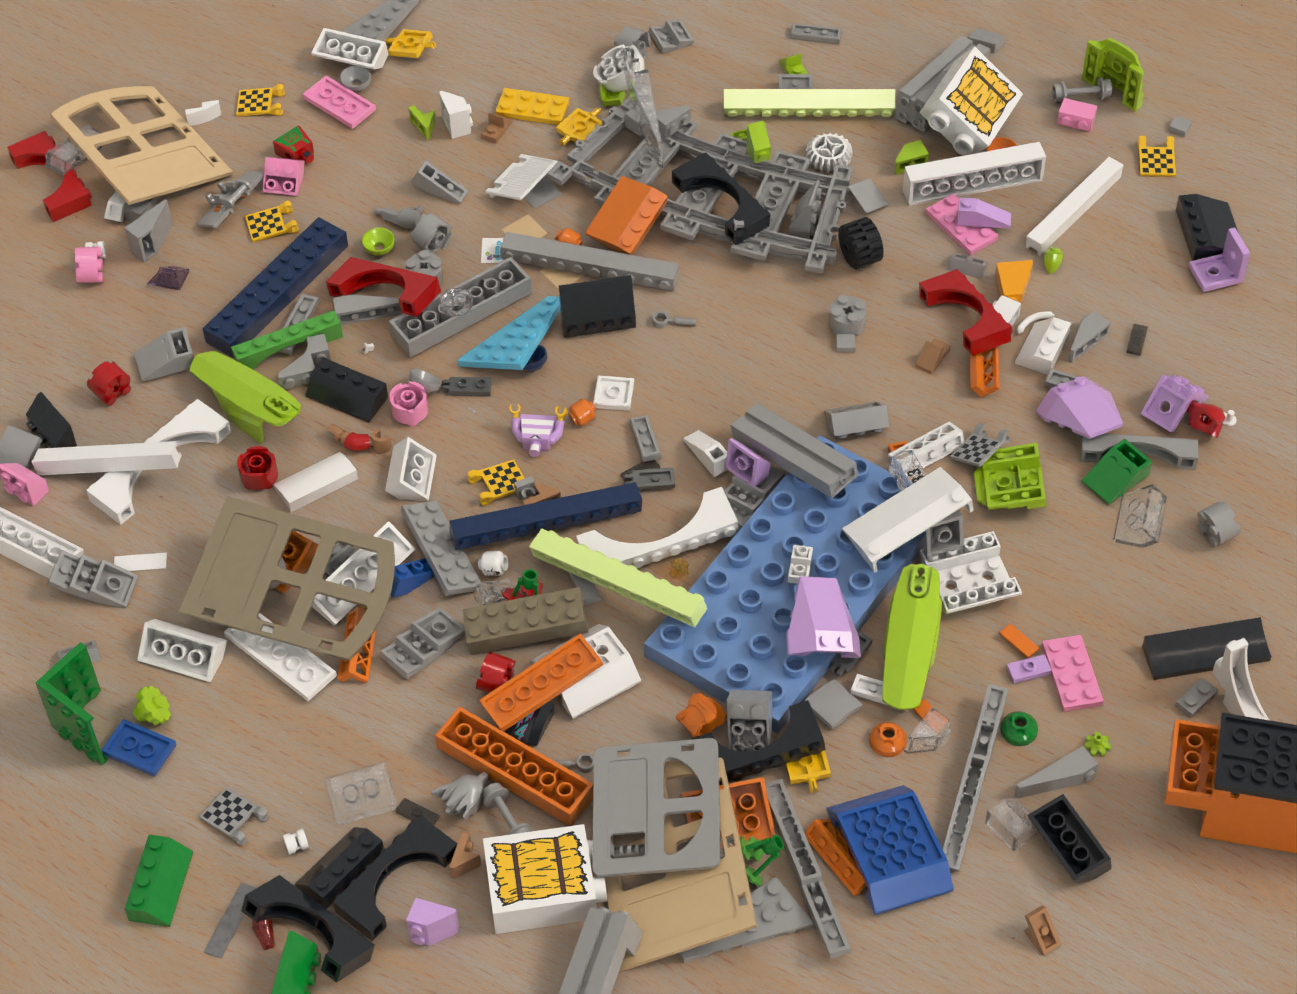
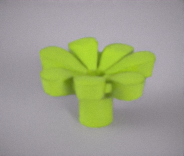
(1097, 744)

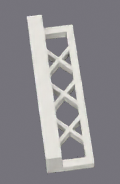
(934, 450)

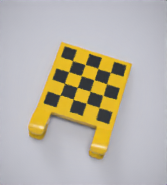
(259, 101)
(1157, 160)
(270, 222)
(498, 480)

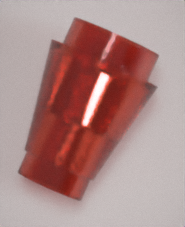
(264, 933)

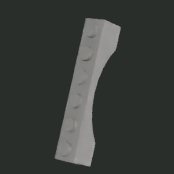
(1177, 452)

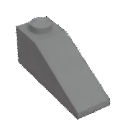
(437, 183)
(1091, 331)

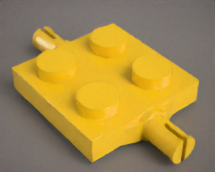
(410, 43)
(578, 125)
(809, 770)

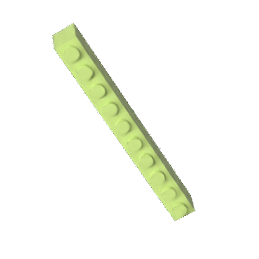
(809, 102)
(618, 577)

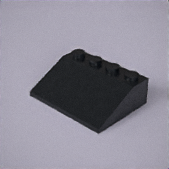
(1204, 224)
(597, 306)

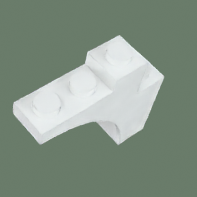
(1235, 679)

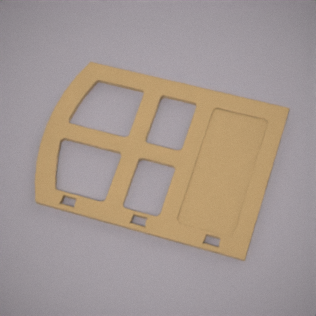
(152, 169)
(692, 904)

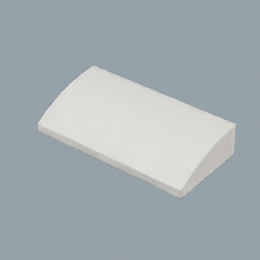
(316, 481)

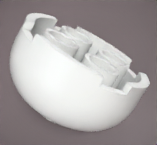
(611, 68)

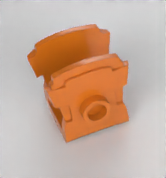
(701, 715)

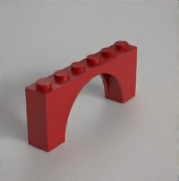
(70, 195)
(358, 273)
(955, 288)

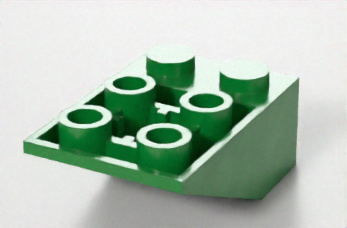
(1118, 471)

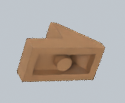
(495, 128)
(932, 355)
(543, 493)
(463, 858)
(1041, 930)

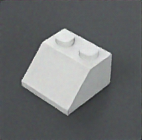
(455, 114)

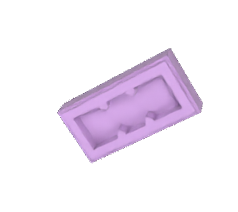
(1029, 669)

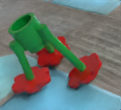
(527, 584)

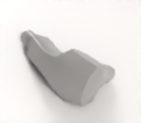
(406, 218)

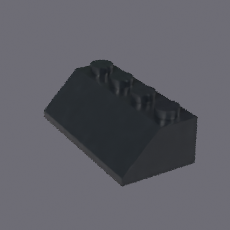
(346, 390)
(1071, 840)
(340, 865)

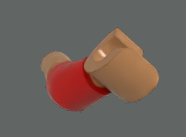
(360, 442)

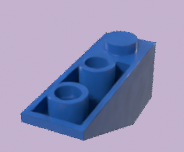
(410, 576)

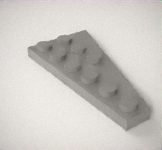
(382, 20)
(774, 913)

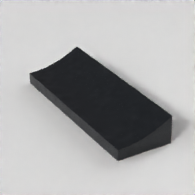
(1200, 647)

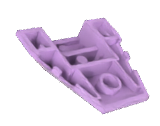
(1081, 406)
(821, 620)

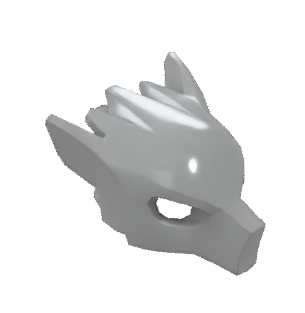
(463, 794)

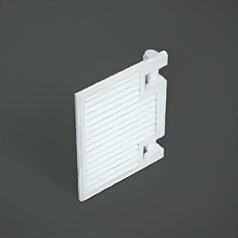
(521, 177)

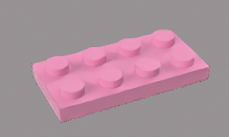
(339, 102)
(968, 237)
(1072, 673)

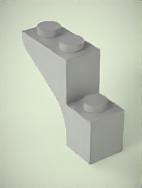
(668, 119)
(300, 370)

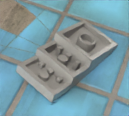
(747, 499)
(93, 579)
(423, 642)

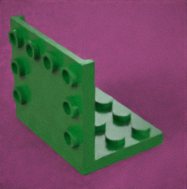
(65, 693)

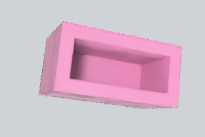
(1077, 114)

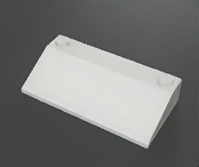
(906, 515)

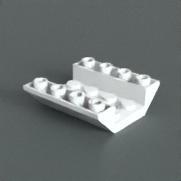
(965, 570)
(604, 683)

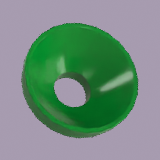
(1019, 735)

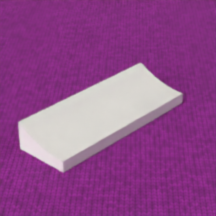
(32, 544)
(360, 573)

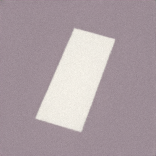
(141, 561)

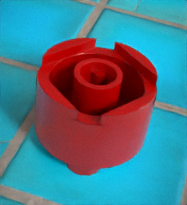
(109, 382)
(257, 468)
(495, 672)

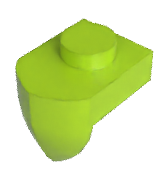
(611, 98)
(1053, 259)

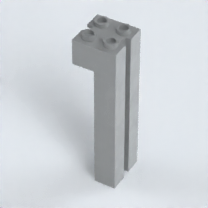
(920, 88)
(794, 450)
(600, 952)

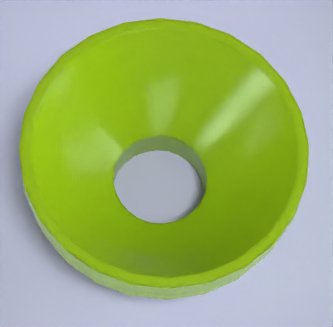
(377, 237)

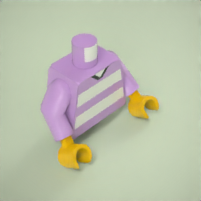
(537, 431)

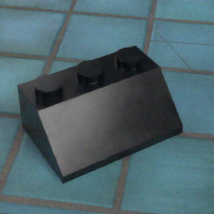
(49, 424)

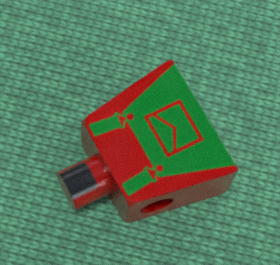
(294, 145)

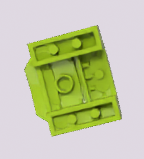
(1120, 65)
(1011, 479)

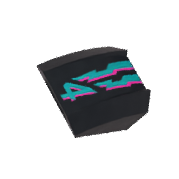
(533, 726)

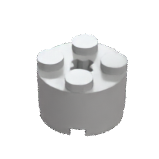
(633, 36)
(431, 233)
(426, 263)
(847, 315)
(1218, 523)

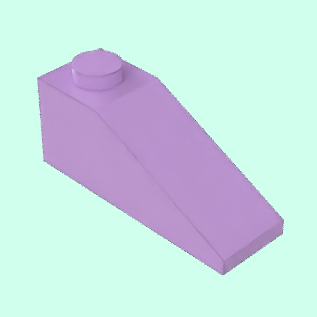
(981, 214)

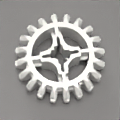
(827, 151)

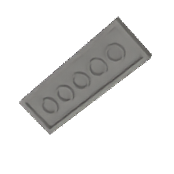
(434, 538)

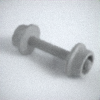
(1103, 89)
(494, 796)

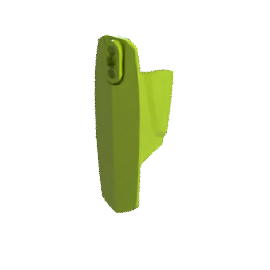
(245, 394)
(911, 636)

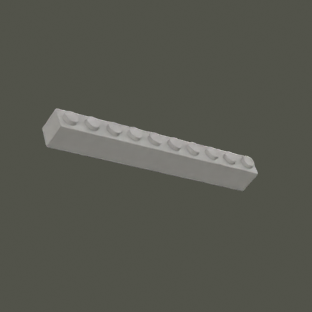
(589, 261)

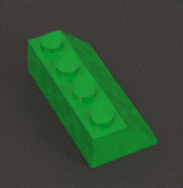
(158, 881)
(297, 966)

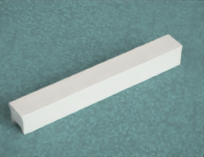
(1074, 205)
(106, 458)

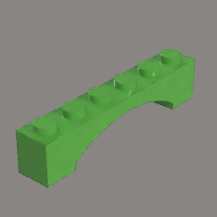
(256, 350)

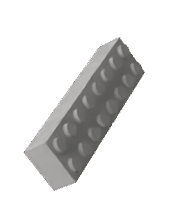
(490, 292)

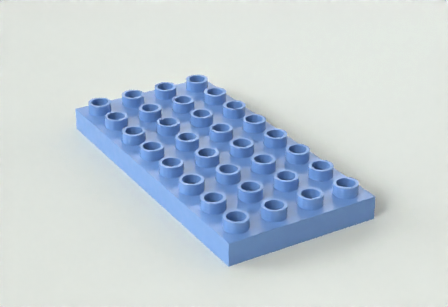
(749, 596)

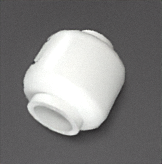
(493, 563)

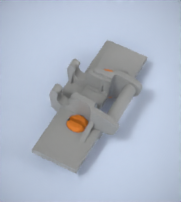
(231, 191)

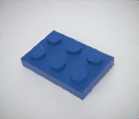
(139, 747)

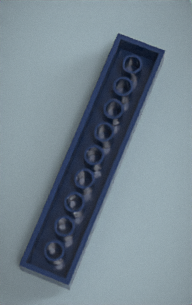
(276, 286)

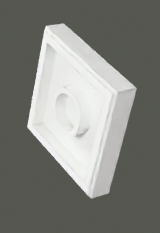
(613, 393)

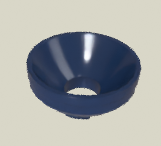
(536, 360)

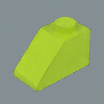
(758, 142)
(911, 154)

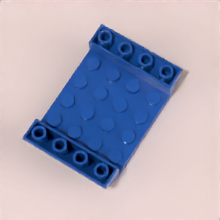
(893, 848)

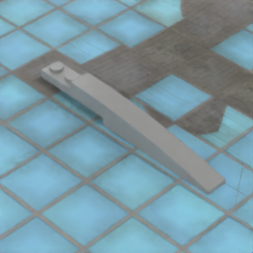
(974, 775)
(806, 870)

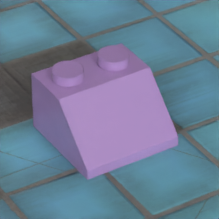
(746, 463)
(431, 922)

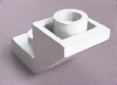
(114, 208)

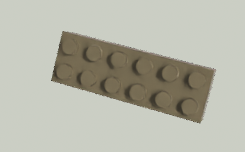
(525, 620)

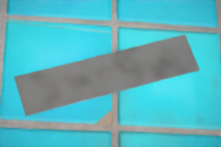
(228, 923)

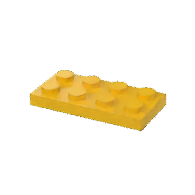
(532, 106)

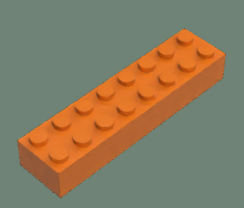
(515, 766)

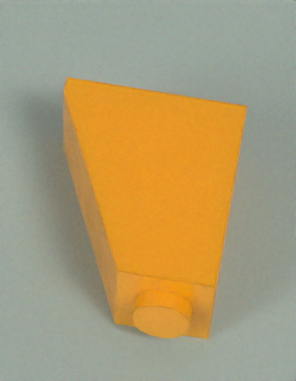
(1013, 278)

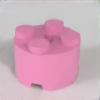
(88, 264)
(409, 403)

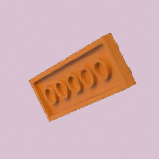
(541, 682)

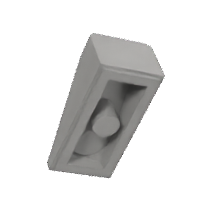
(989, 39)

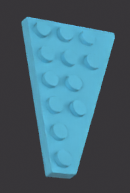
(516, 341)

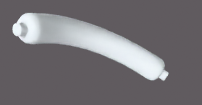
(1037, 316)

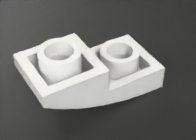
(208, 111)
(800, 563)

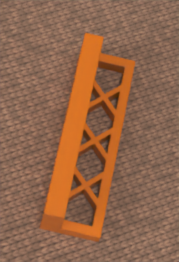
(978, 372)
(348, 668)
(836, 853)

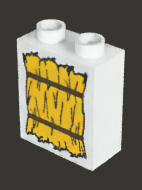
(971, 103)
(541, 878)

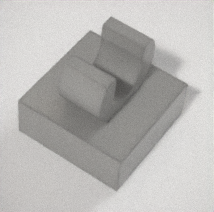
(524, 488)

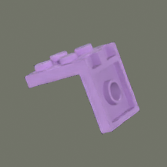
(1229, 266)
(1179, 395)

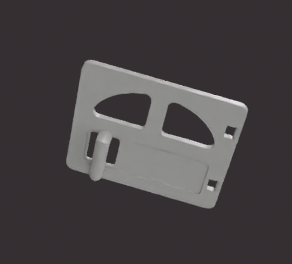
(632, 801)

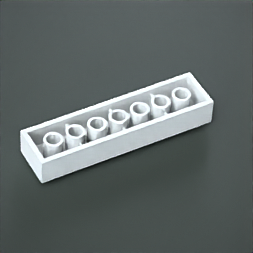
(974, 173)

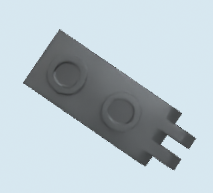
(467, 386)
(651, 478)
(846, 664)

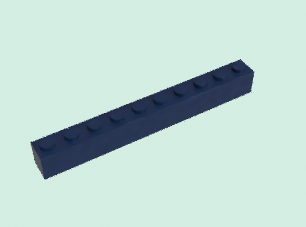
(545, 515)

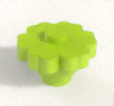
(151, 706)

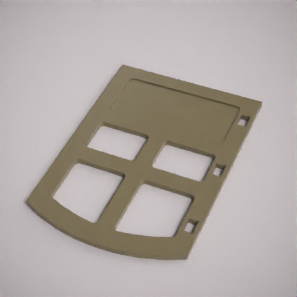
(244, 562)

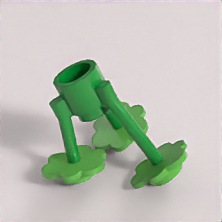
(755, 849)

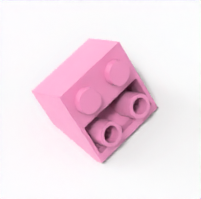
(283, 175)
(23, 483)

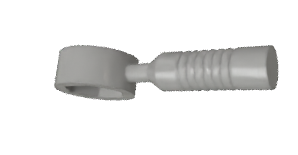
(679, 321)
(584, 769)

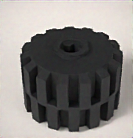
(860, 243)

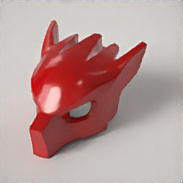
(1206, 417)

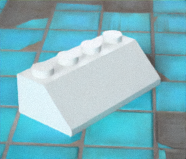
(351, 49)
(181, 649)

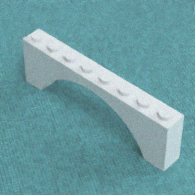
(192, 425)
(712, 522)

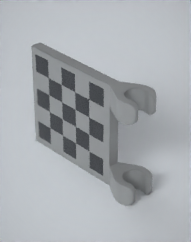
(978, 448)
(230, 812)

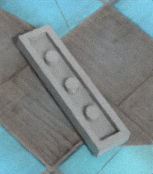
(302, 311)

